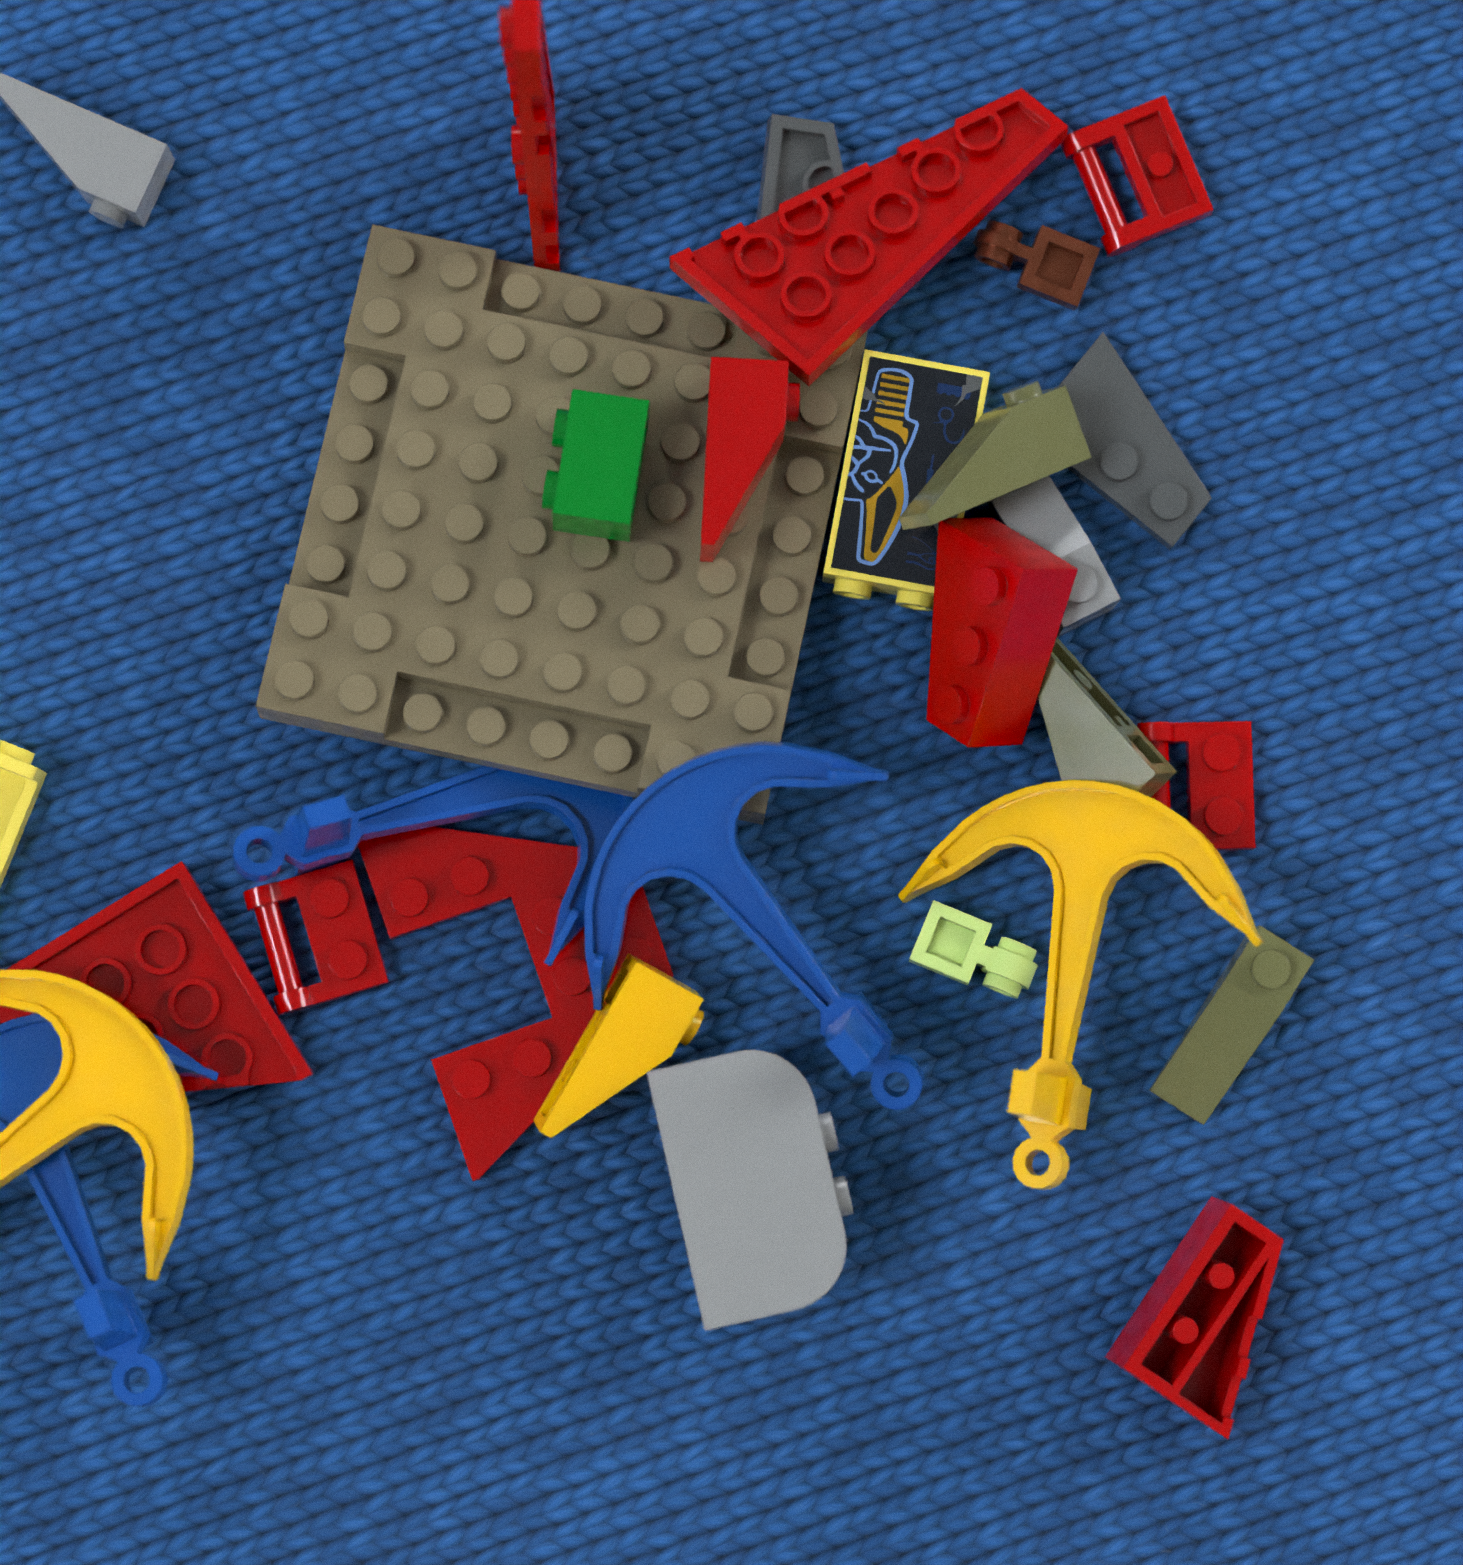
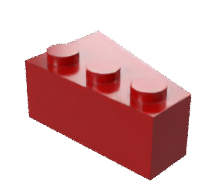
(1201, 1315)

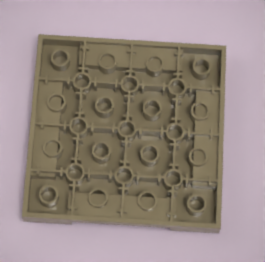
(432, 579)

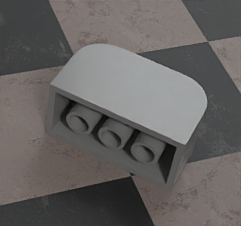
(751, 1184)

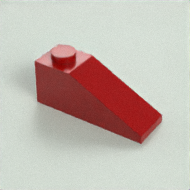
(744, 432)

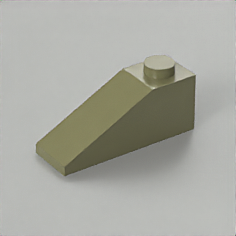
(1003, 452)
(1092, 733)
(1231, 1024)

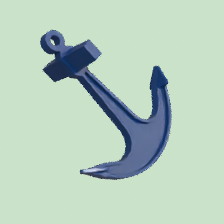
(689, 831)
(331, 832)
(107, 1309)

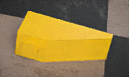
(633, 1033)

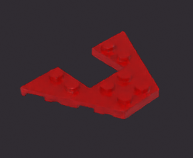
(447, 873)

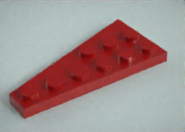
(534, 134)
(856, 244)

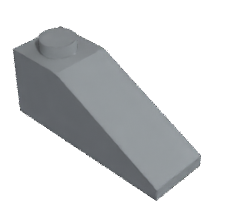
(102, 159)
(1047, 520)

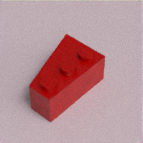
(991, 629)

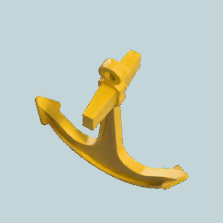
(1089, 841)
(107, 1077)

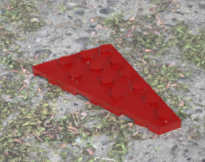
(182, 978)

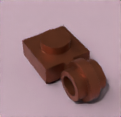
(1054, 265)

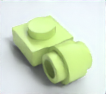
(955, 943)

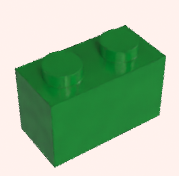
(598, 464)

